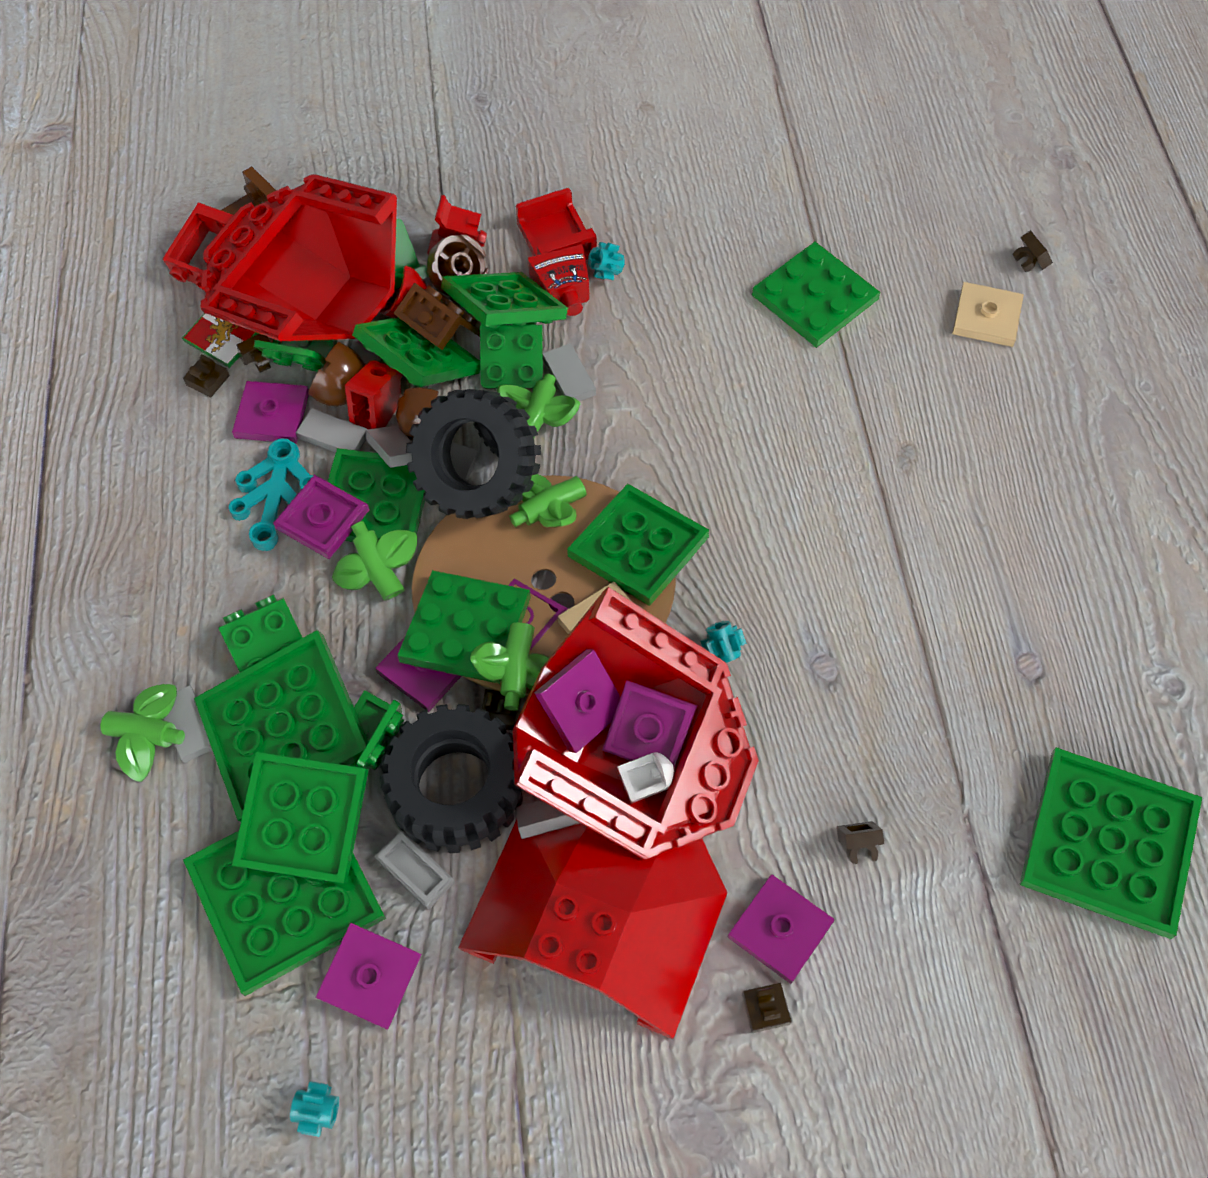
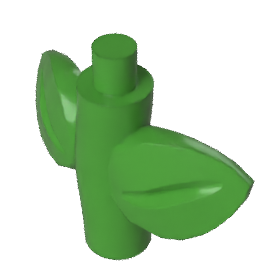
(541, 403)
(549, 502)
(375, 560)
(510, 663)
(143, 730)

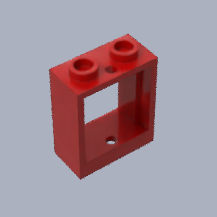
(189, 240)

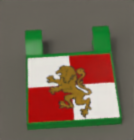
(217, 338)

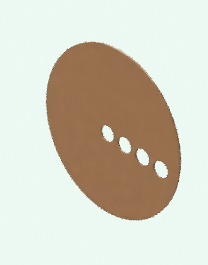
(499, 552)

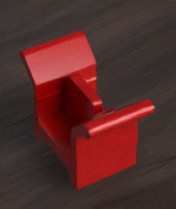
(456, 222)

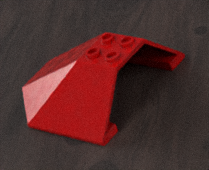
(304, 261)
(586, 786)
(603, 917)

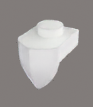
(646, 776)

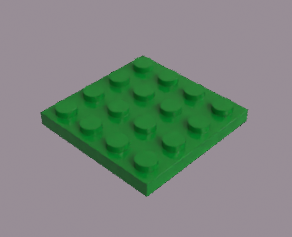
(281, 707)
(1112, 843)
(275, 919)

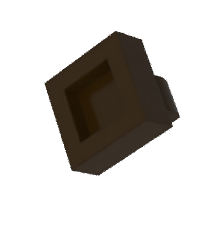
(1034, 250)
(250, 354)
(206, 376)
(494, 704)
(860, 836)
(766, 1007)

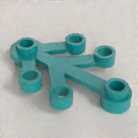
(272, 489)

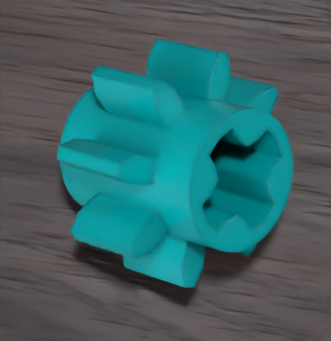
(606, 261)
(724, 640)
(314, 1109)

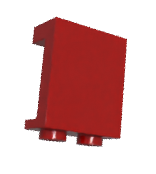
(553, 224)

